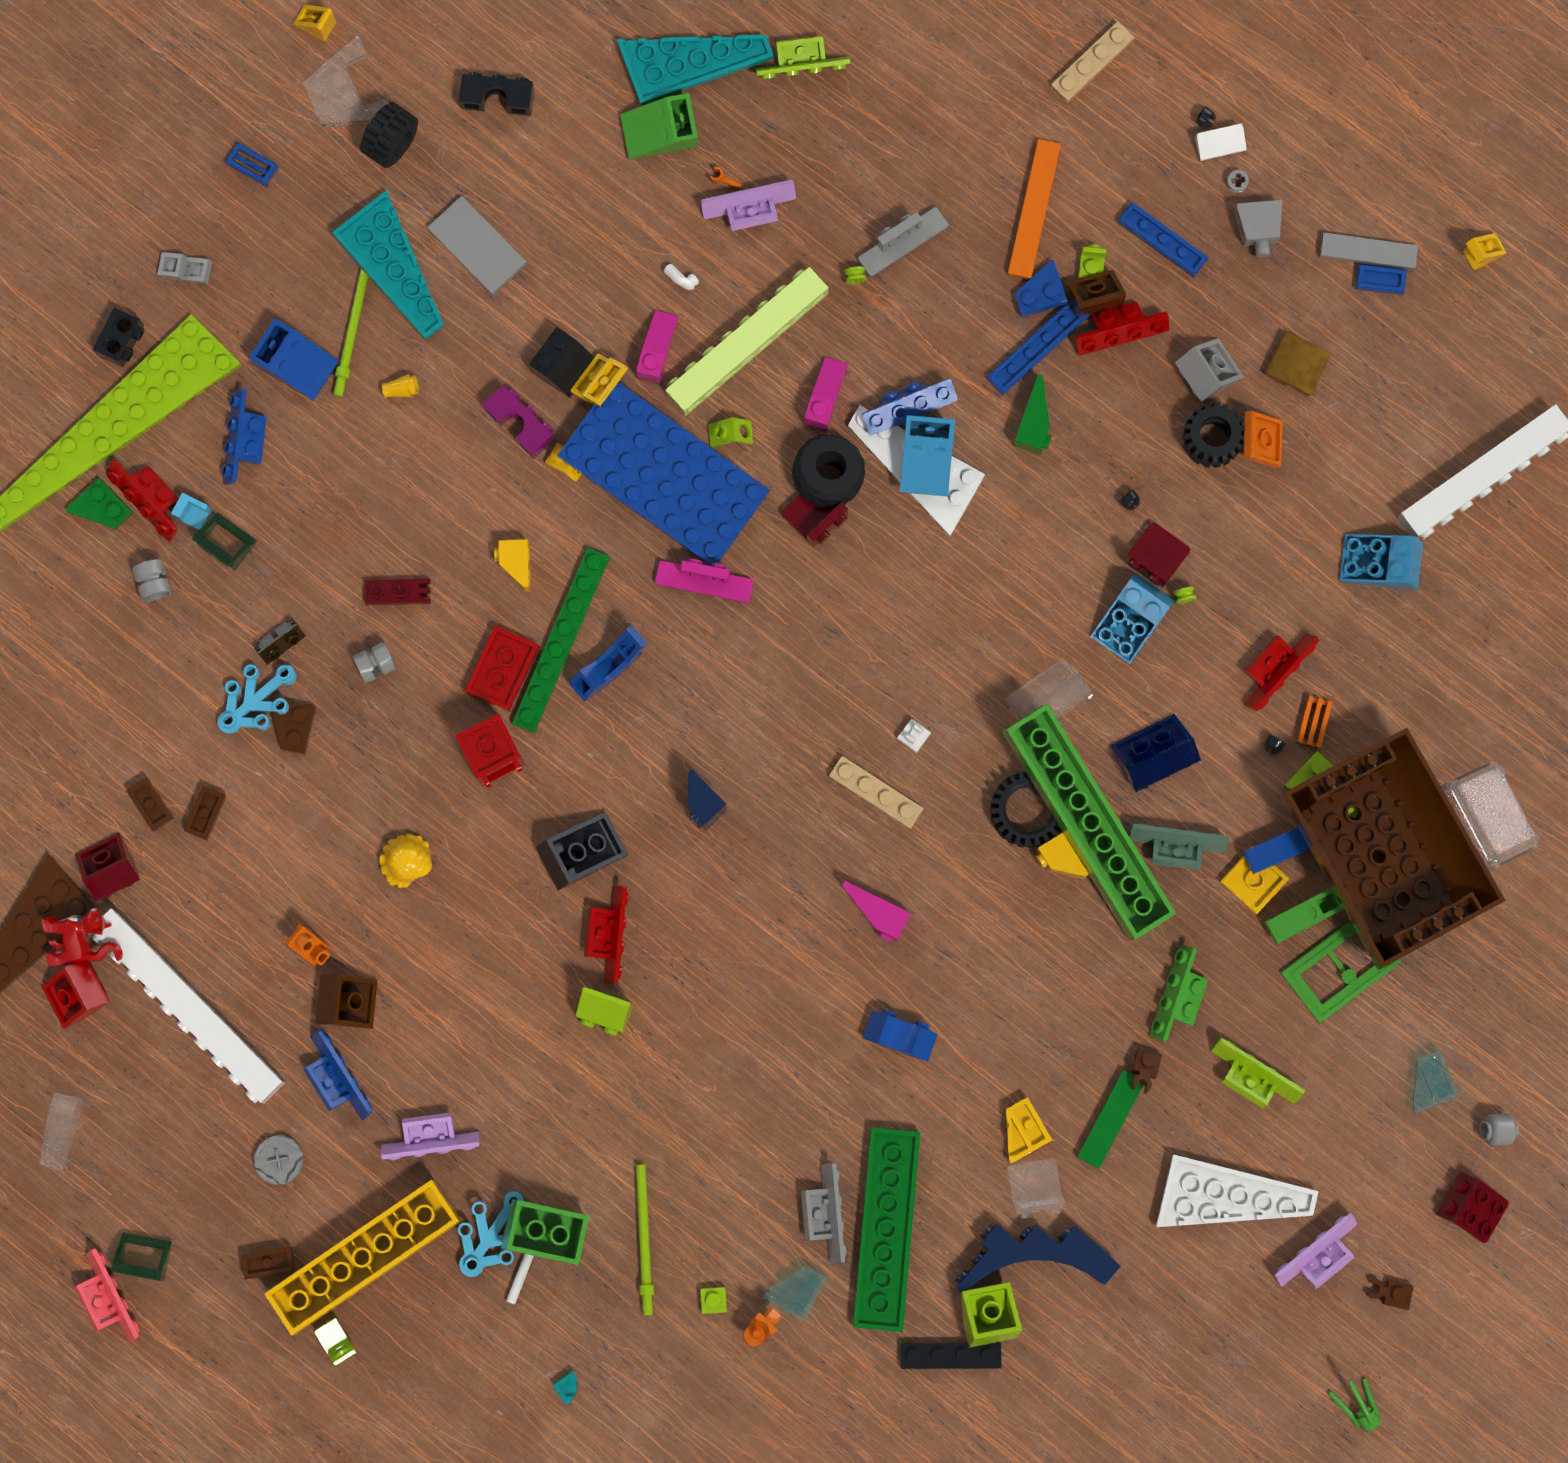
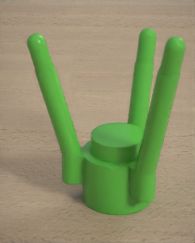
(1367, 1415)

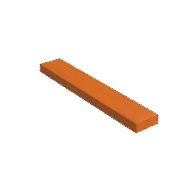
(1034, 209)

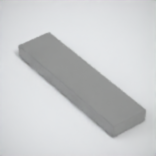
(1368, 251)

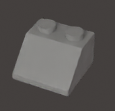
(1209, 369)

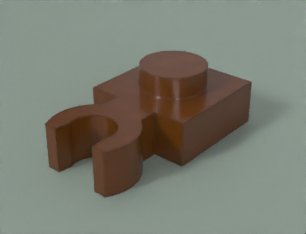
(1146, 1066)
(1394, 1294)

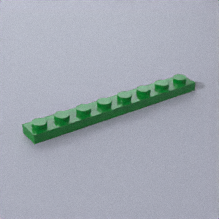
(561, 640)

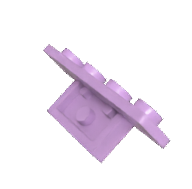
(749, 206)
(429, 1135)
(1322, 1257)

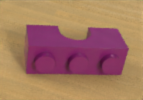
(505, 405)

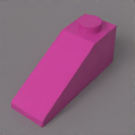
(656, 347)
(825, 394)
(881, 915)

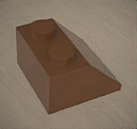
(346, 1001)

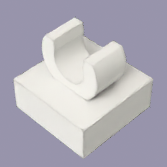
(913, 735)

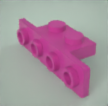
(704, 579)

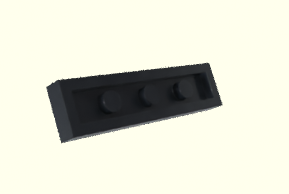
(950, 1356)

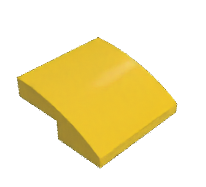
(598, 380)

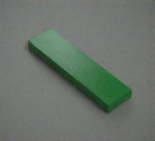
(1110, 1120)

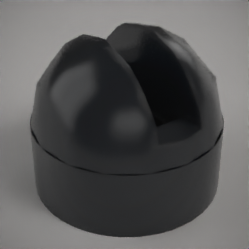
(1204, 116)
(1130, 500)
(1273, 742)

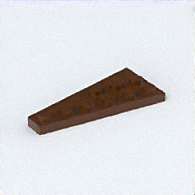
(23, 935)

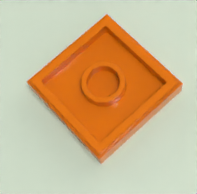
(1263, 439)

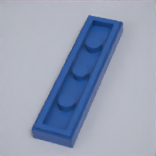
(1162, 239)

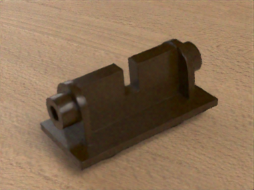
(288, 635)

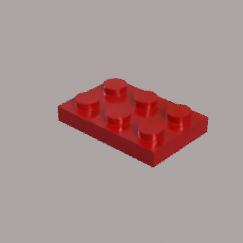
(502, 668)

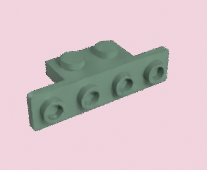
(1178, 847)

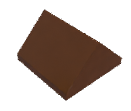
(1096, 293)

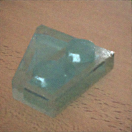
(1432, 1082)
(797, 1292)

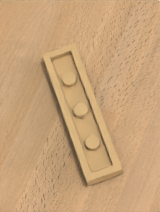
(1092, 62)
(876, 792)

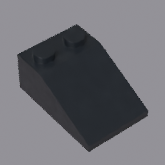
(581, 851)

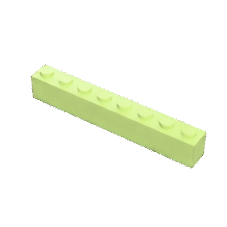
(746, 341)

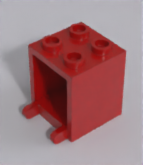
(490, 750)

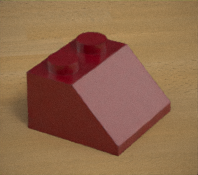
(107, 867)

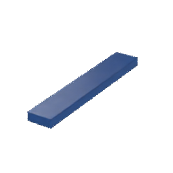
(1035, 348)

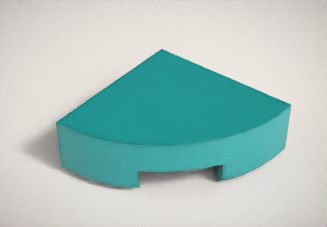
(567, 1387)

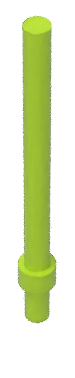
(342, 371)
(645, 1288)

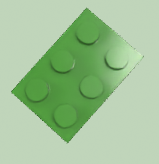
(545, 1232)

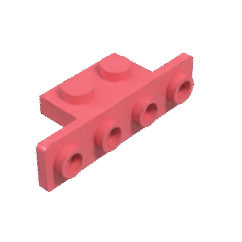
(103, 1301)

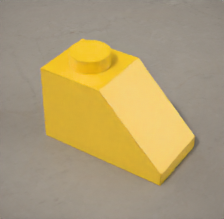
(515, 561)
(1061, 858)

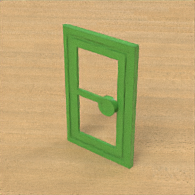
(1348, 976)

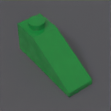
(1035, 422)

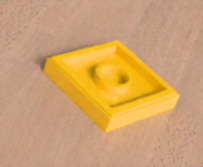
(1253, 889)

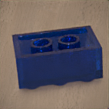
(1155, 752)

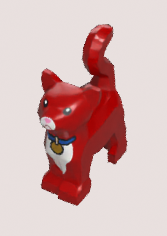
(75, 939)

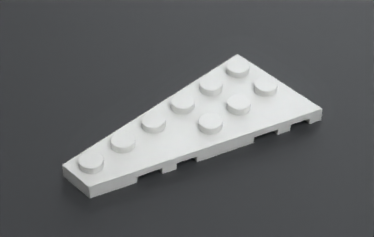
(888, 450)
(1216, 1194)

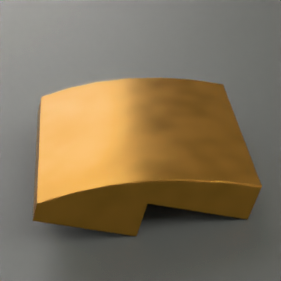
(1297, 363)

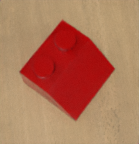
(75, 993)

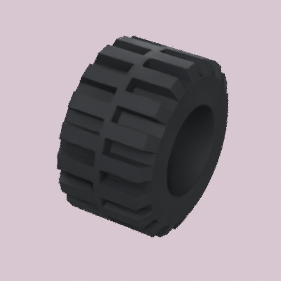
(389, 134)
(1227, 421)

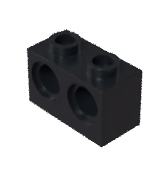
(112, 335)

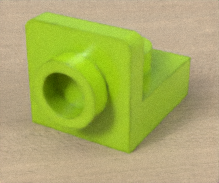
(1091, 260)

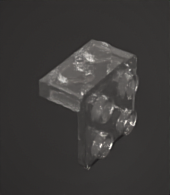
(1035, 1187)

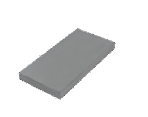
(477, 245)

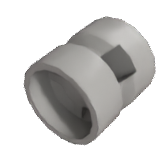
(151, 580)
(374, 662)

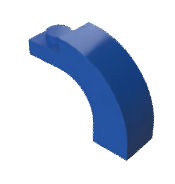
(609, 665)

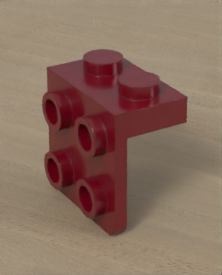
(812, 521)
(1157, 554)
(1473, 1207)

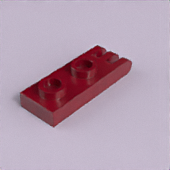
(396, 592)

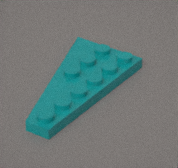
(680, 63)
(385, 255)

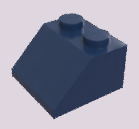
(703, 803)

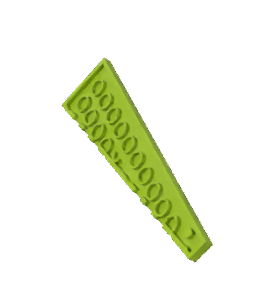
(156, 387)

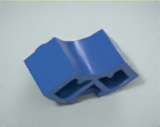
(900, 1035)

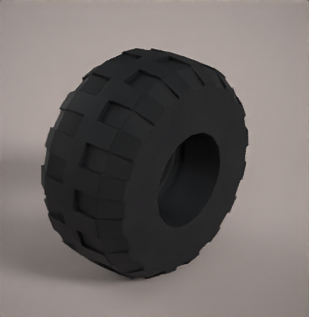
(833, 451)

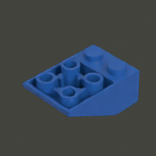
(293, 359)

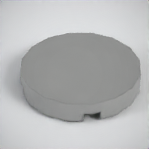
(278, 1160)

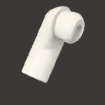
(679, 279)

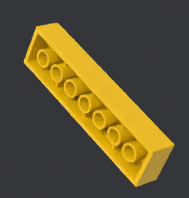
(362, 1257)

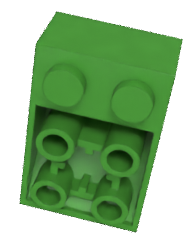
(660, 127)

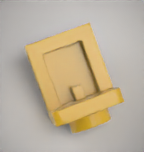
(557, 464)

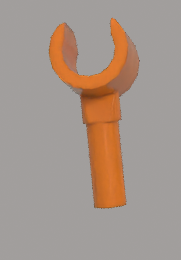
(723, 179)

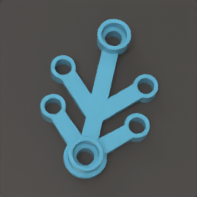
(254, 701)
(488, 1238)

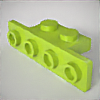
(801, 55)
(1254, 1078)

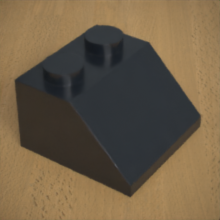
(561, 361)

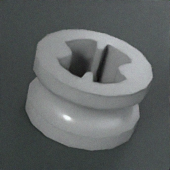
(1243, 175)

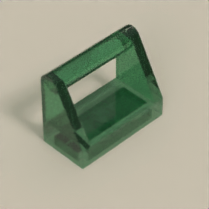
(231, 562)
(141, 1271)

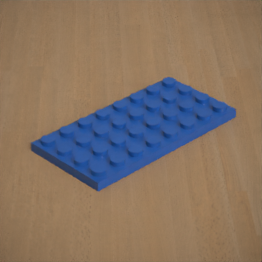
(663, 474)

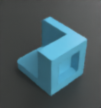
(191, 511)

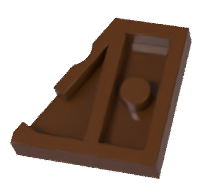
(294, 726)

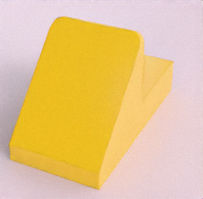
(1483, 250)

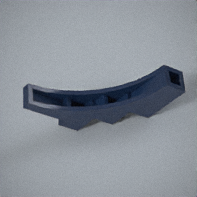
(1073, 1250)

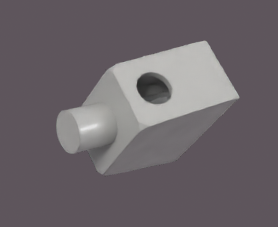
(1259, 224)

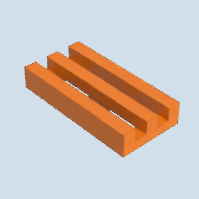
(1319, 703)

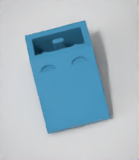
(927, 455)
(1382, 561)
(1132, 618)

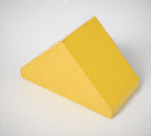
(316, 21)

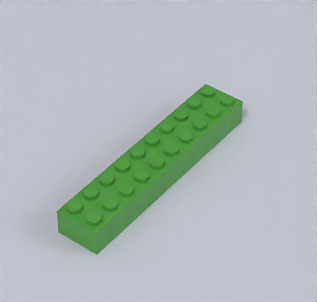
(1088, 822)

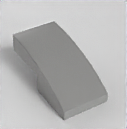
(184, 268)

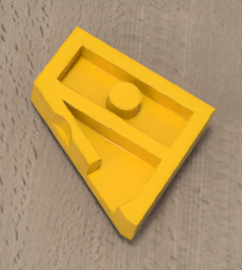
(1024, 1130)

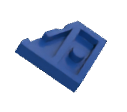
(1041, 292)

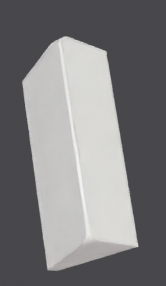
(1220, 142)

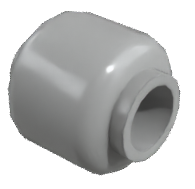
(1499, 1129)

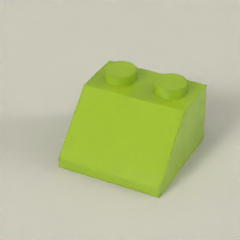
(603, 1011)
(990, 1315)

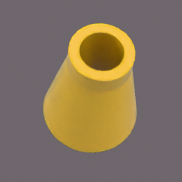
(401, 387)

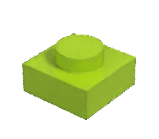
(713, 1300)

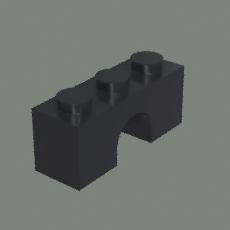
(478, 88)

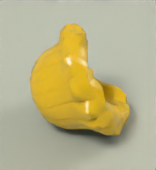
(405, 860)

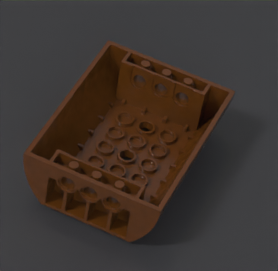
(1414, 830)

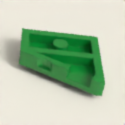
(100, 506)

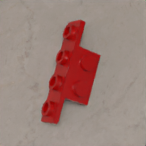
(1120, 326)
(149, 496)
(1275, 665)
(605, 934)

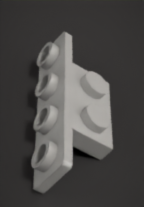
(902, 239)
(823, 1213)

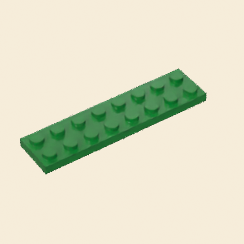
(886, 1229)

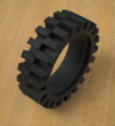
(1004, 826)

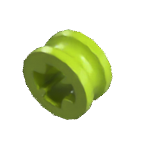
(855, 275)
(1184, 595)

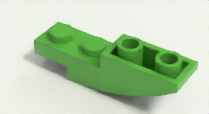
(1303, 915)

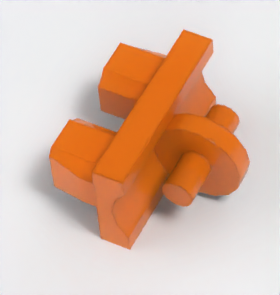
(308, 946)
(761, 1328)

